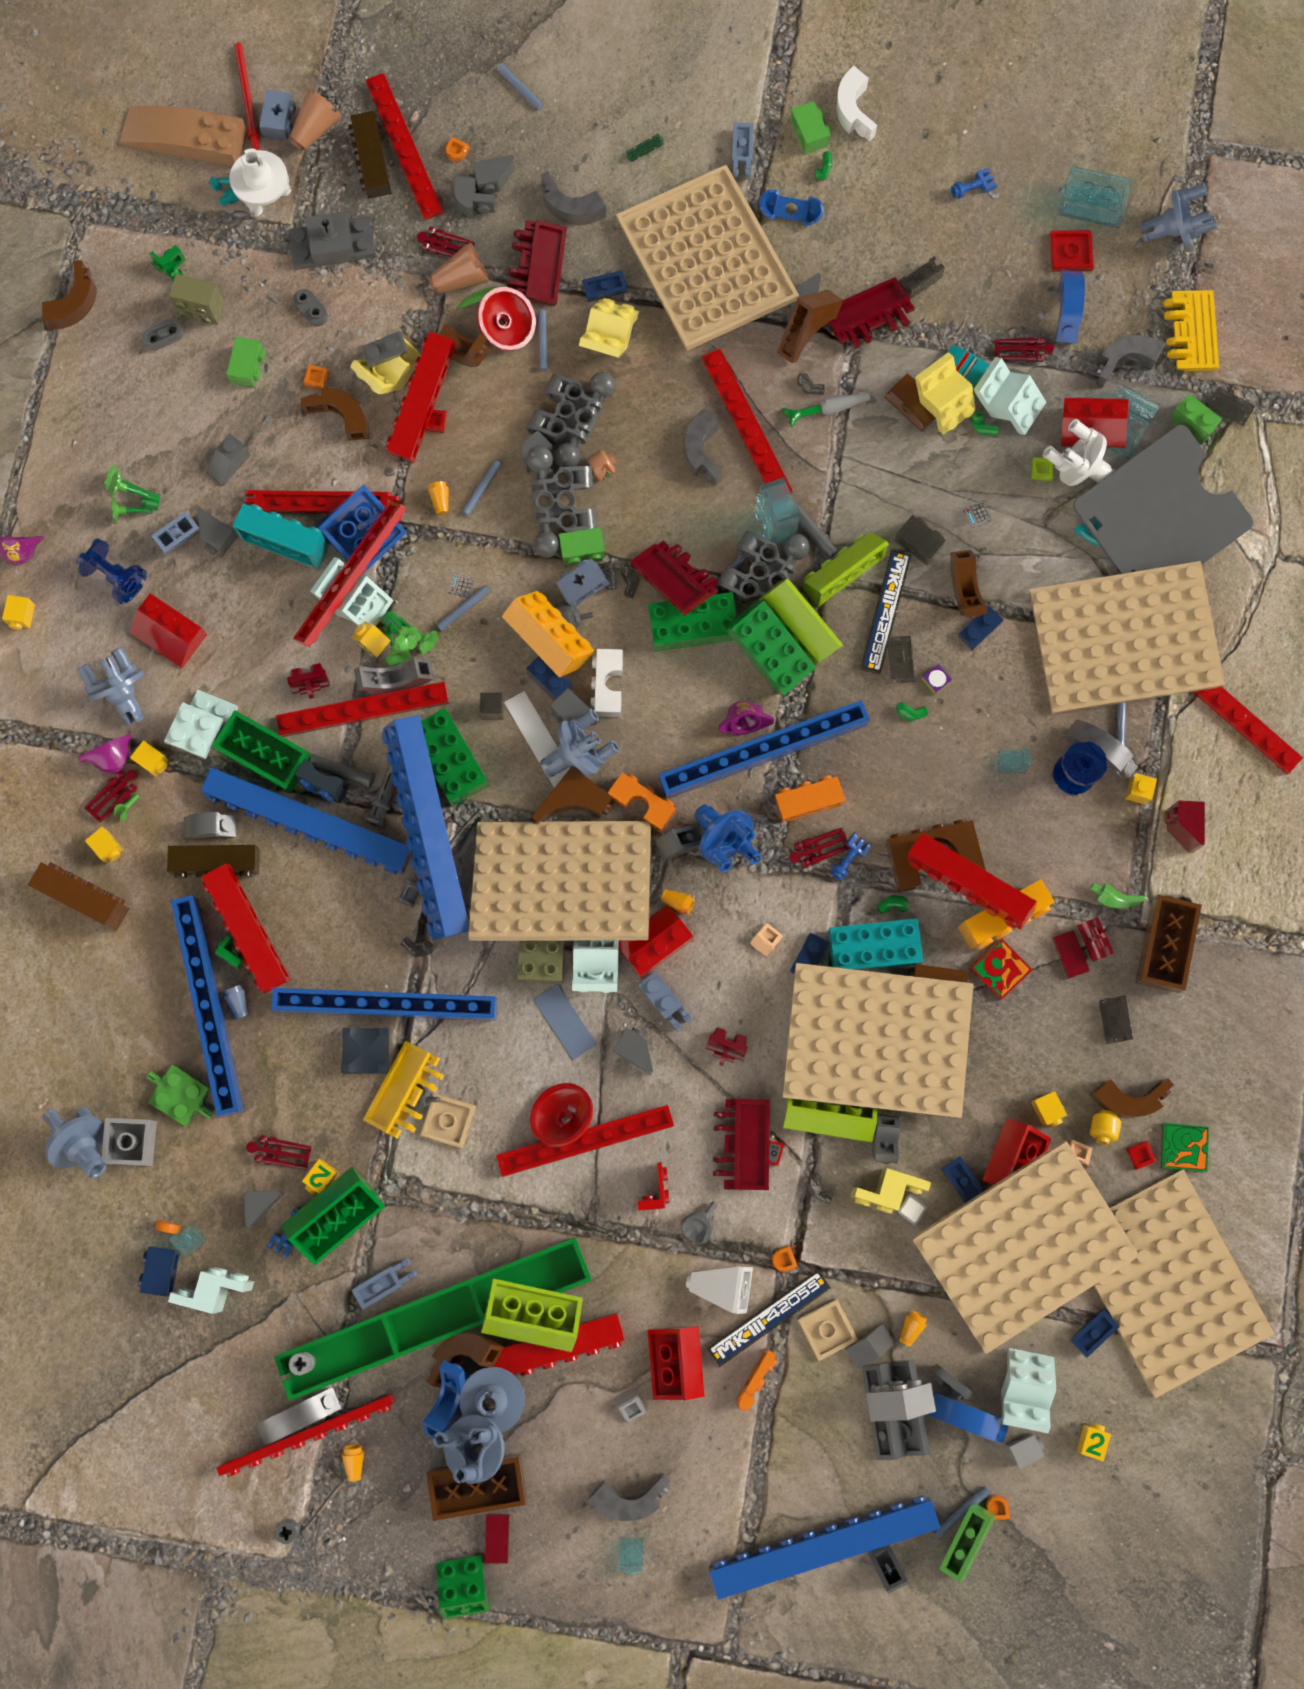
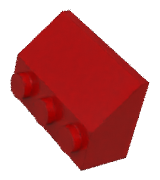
(1104, 415)
(166, 630)
(665, 938)
(1014, 1149)
(676, 1363)

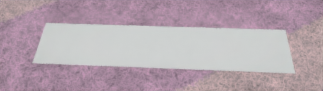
(533, 730)

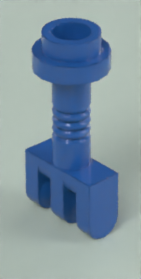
(958, 189)
(838, 871)
(282, 1241)

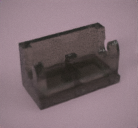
(922, 278)
(1230, 406)
(901, 659)
(1115, 1020)

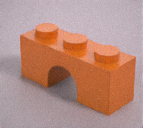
(627, 790)

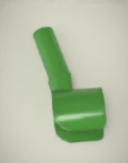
(120, 808)

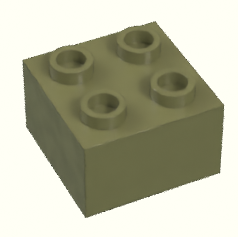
(197, 299)
(541, 961)

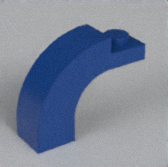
(1071, 305)
(447, 1407)
(969, 1418)

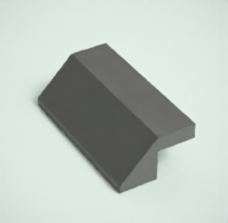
(898, 1437)

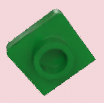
(171, 258)
(233, 956)

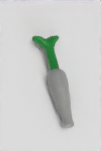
(827, 406)

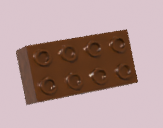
(78, 895)
(1168, 944)
(456, 1499)

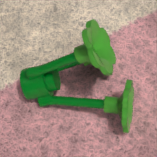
(115, 482)
(407, 638)

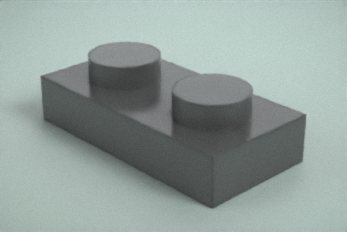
(384, 349)

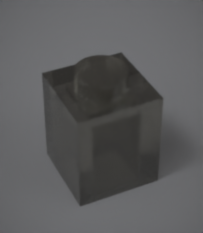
(492, 706)

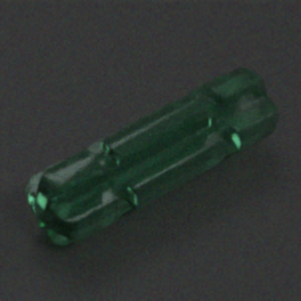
(644, 147)

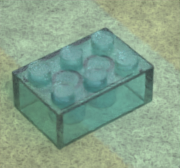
(1095, 197)
(776, 511)

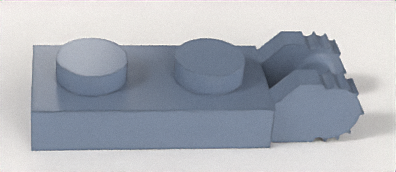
(742, 147)
(663, 999)
(382, 1285)

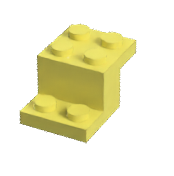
(609, 327)
(389, 375)
(945, 393)
(890, 1190)

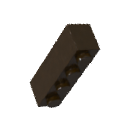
(370, 153)
(205, 858)

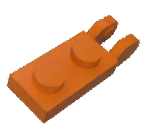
(755, 1380)

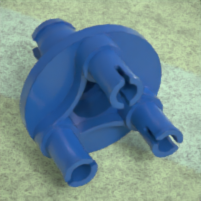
(726, 836)

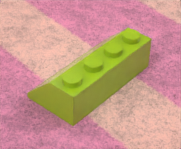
(845, 568)
(801, 621)
(831, 1119)
(532, 1315)

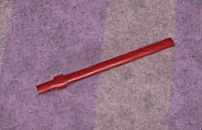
(252, 131)

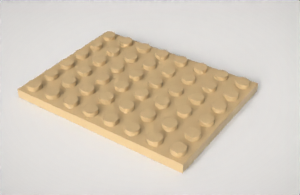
(707, 257)
(1126, 637)
(561, 881)
(878, 1040)
(1025, 1246)
(1183, 1296)

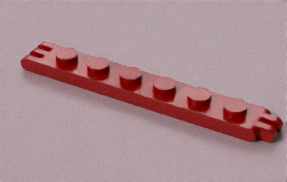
(305, 501)

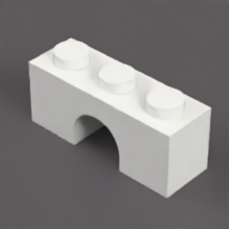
(607, 664)

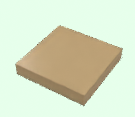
(448, 1121)
(827, 1329)

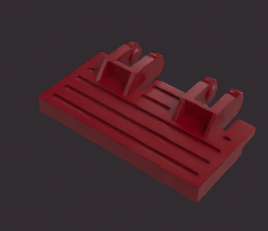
(541, 258)
(874, 308)
(673, 576)
(748, 1144)

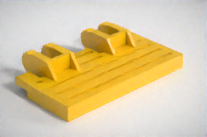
(1194, 332)
(401, 1089)

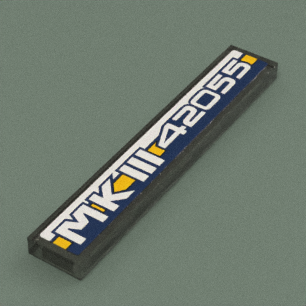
(885, 612)
(768, 1318)

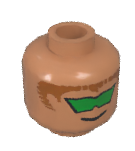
(601, 464)

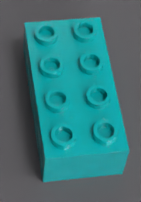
(281, 536)
(876, 945)

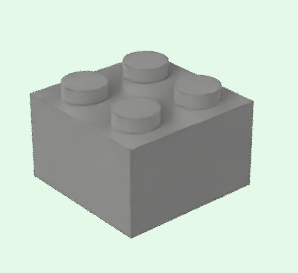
(129, 1141)
(900, 1401)

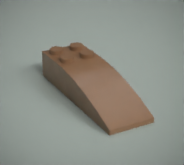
(185, 133)

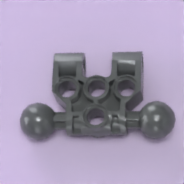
(581, 407)
(578, 478)
(752, 548)

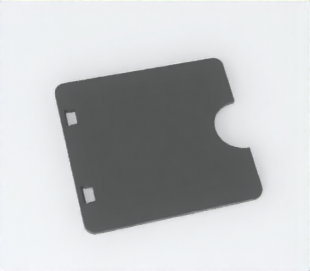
(1158, 511)

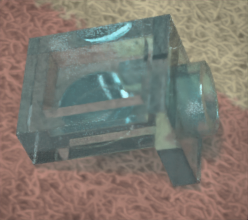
(1014, 761)
(188, 1240)
(631, 1556)

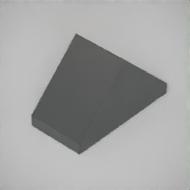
(258, 1204)
(870, 1346)
(888, 1569)

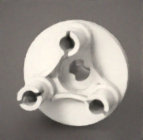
(259, 179)
(1083, 458)

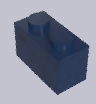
(547, 678)
(159, 1271)

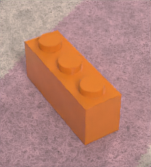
(809, 798)

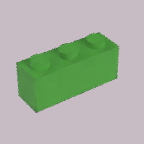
(967, 1542)

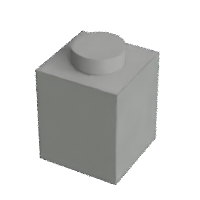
(1026, 1450)

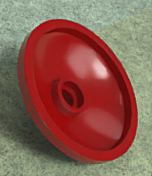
(515, 314)
(554, 1108)

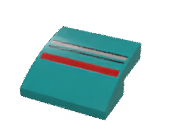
(968, 364)

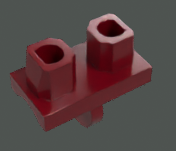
(308, 682)
(1095, 939)
(726, 1049)

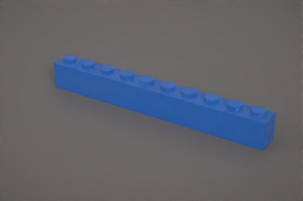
(764, 749)
(306, 821)
(384, 1004)
(207, 1006)
(824, 1547)

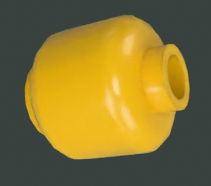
(1105, 1127)

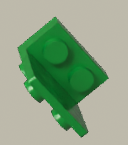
(461, 1587)

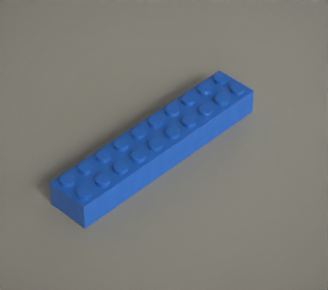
(425, 828)

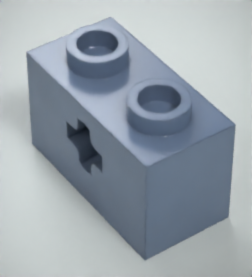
(277, 115)
(175, 533)
(593, 582)

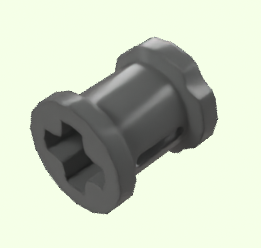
(408, 894)
(285, 1538)

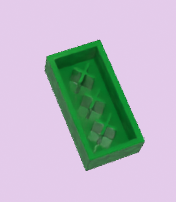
(699, 627)
(770, 648)
(261, 751)
(452, 759)
(333, 1216)

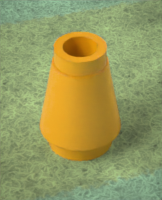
(439, 495)
(678, 901)
(912, 1327)
(353, 1461)

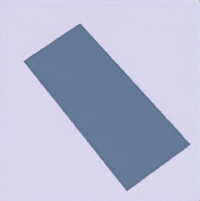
(565, 1022)

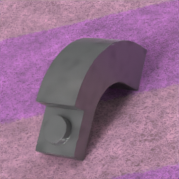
(568, 209)
(1131, 348)
(697, 433)
(399, 677)
(1117, 755)
(298, 1416)
(625, 1508)

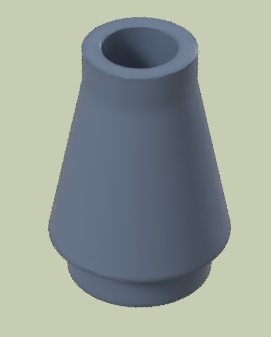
(236, 1000)

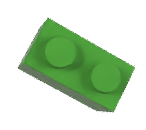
(809, 127)
(245, 362)
(1196, 418)
(581, 546)

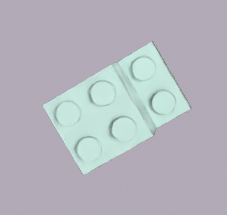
(1010, 396)
(362, 603)
(199, 723)
(595, 965)
(211, 1290)
(1028, 1390)

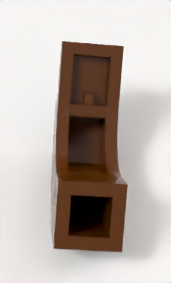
(75, 305)
(468, 351)
(342, 404)
(966, 585)
(1113, 1099)
(463, 1346)

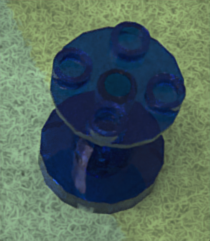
(124, 581)
(1079, 768)

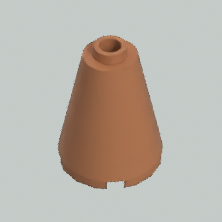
(312, 120)
(459, 271)

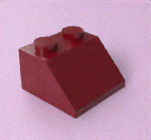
(1187, 823)

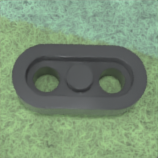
(309, 306)
(162, 334)
(958, 1389)

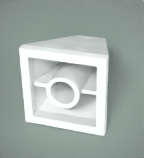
(723, 1287)

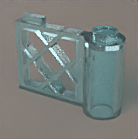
(1140, 410)

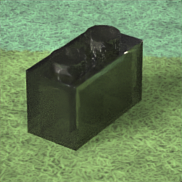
(920, 539)

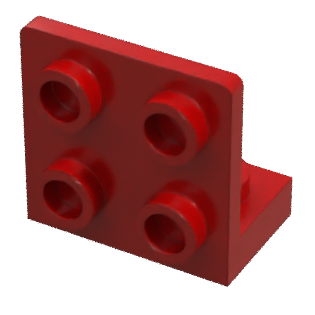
(650, 1202)

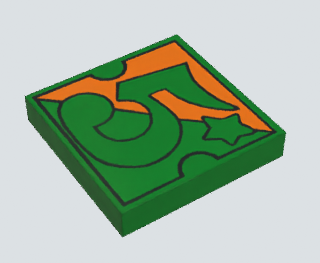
(1184, 1147)

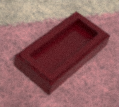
(1070, 954)
(497, 1538)

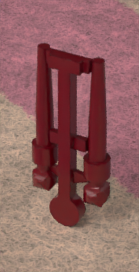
(423, 239)
(1048, 349)
(131, 775)
(795, 857)
(252, 1147)

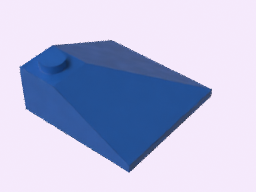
(351, 521)

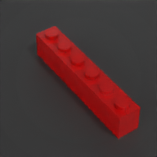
(421, 397)
(971, 881)
(246, 928)
(591, 1336)

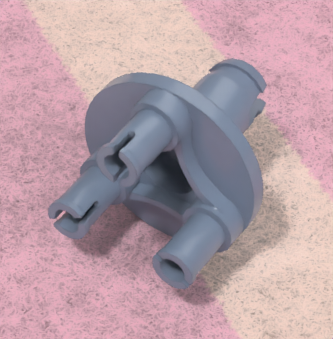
(1178, 219)
(118, 687)
(577, 748)
(75, 1142)
(502, 1387)
(472, 1448)

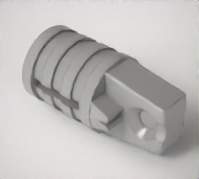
(301, 1363)

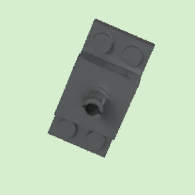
(331, 240)

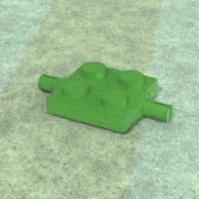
(179, 1095)

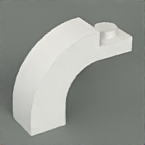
(850, 117)

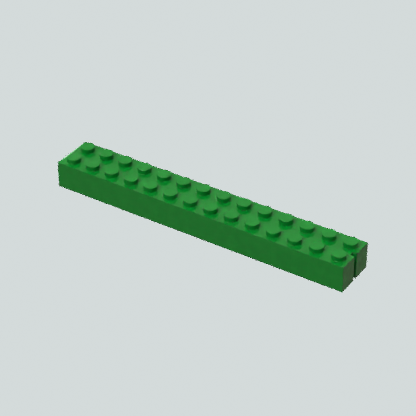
(427, 1319)

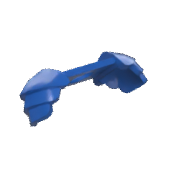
(774, 206)

